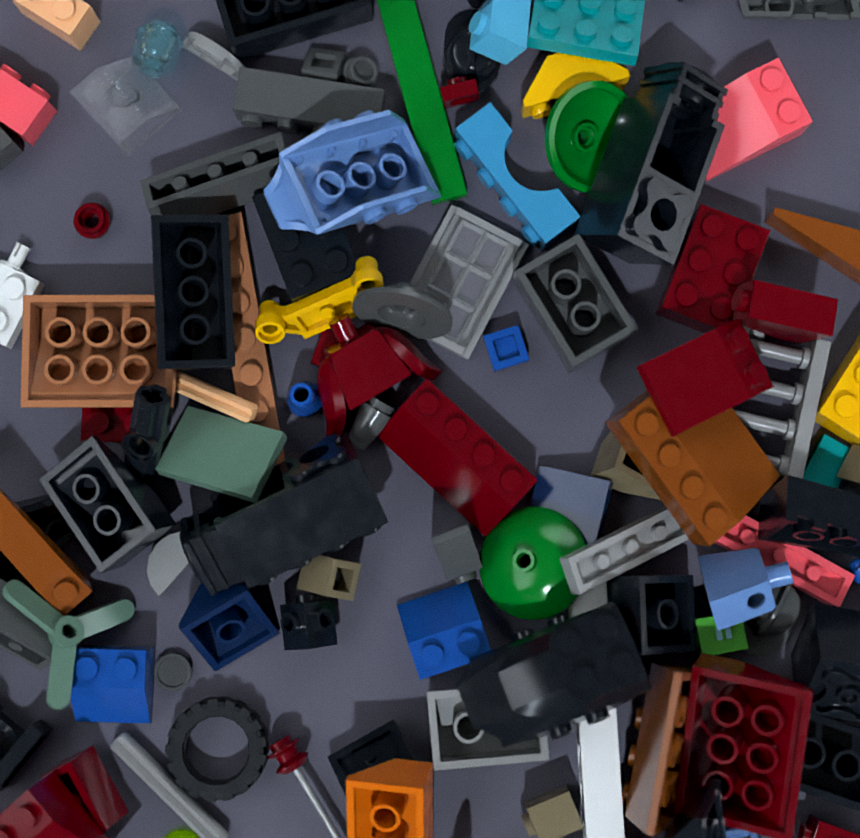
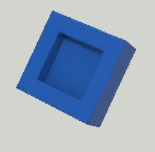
(506, 348)

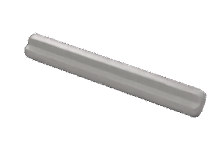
(166, 788)

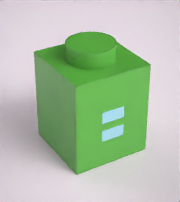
(721, 641)

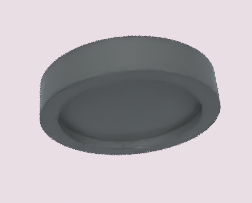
(173, 672)

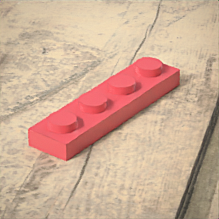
(809, 570)

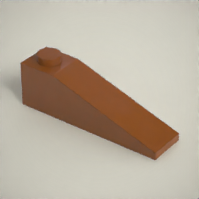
(826, 240)
(40, 558)

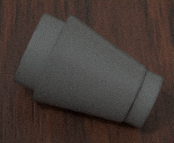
(370, 421)

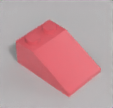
(758, 116)

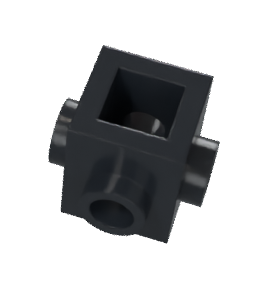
(308, 623)

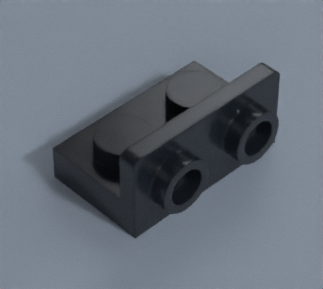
(370, 750)

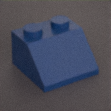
(443, 630)
(113, 684)

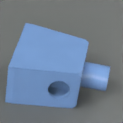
(741, 585)

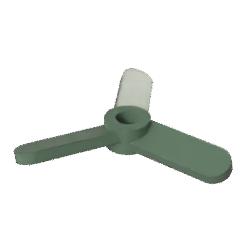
(64, 648)

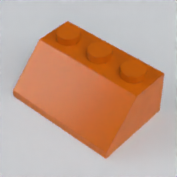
(391, 800)

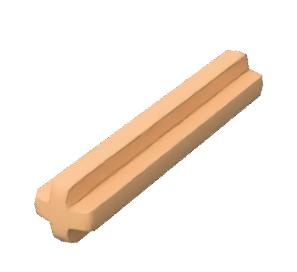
(215, 398)

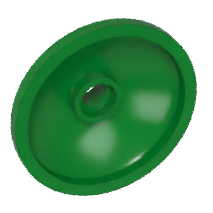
(586, 109)
(541, 587)

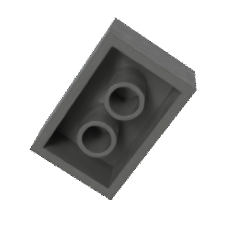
(573, 303)

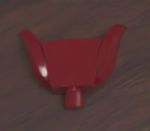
(363, 366)

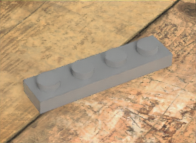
(621, 550)

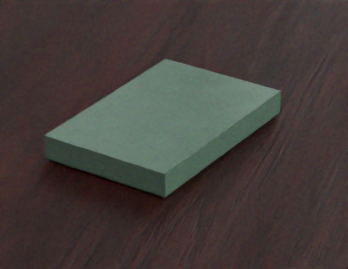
(221, 454)

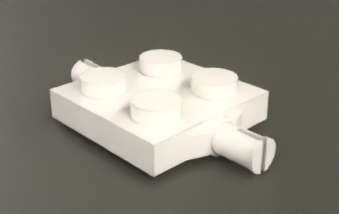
(13, 285)

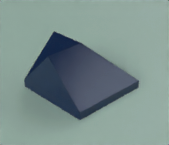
(225, 624)

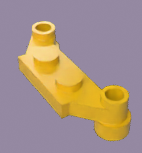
(316, 311)

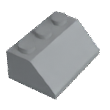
(461, 746)

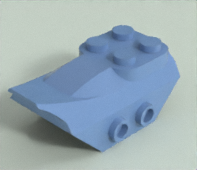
(350, 175)

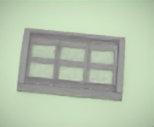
(468, 274)

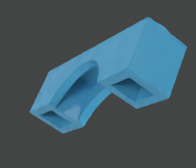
(543, 214)

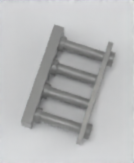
(802, 395)

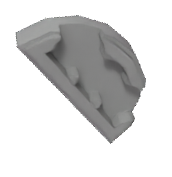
(212, 53)
(166, 563)

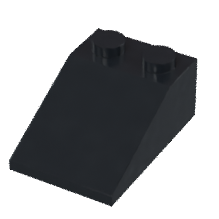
(106, 504)

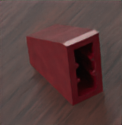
(784, 311)

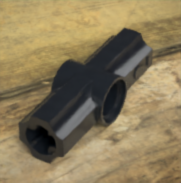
(147, 431)

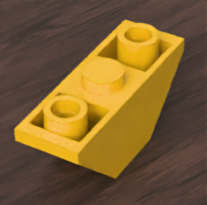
(562, 72)

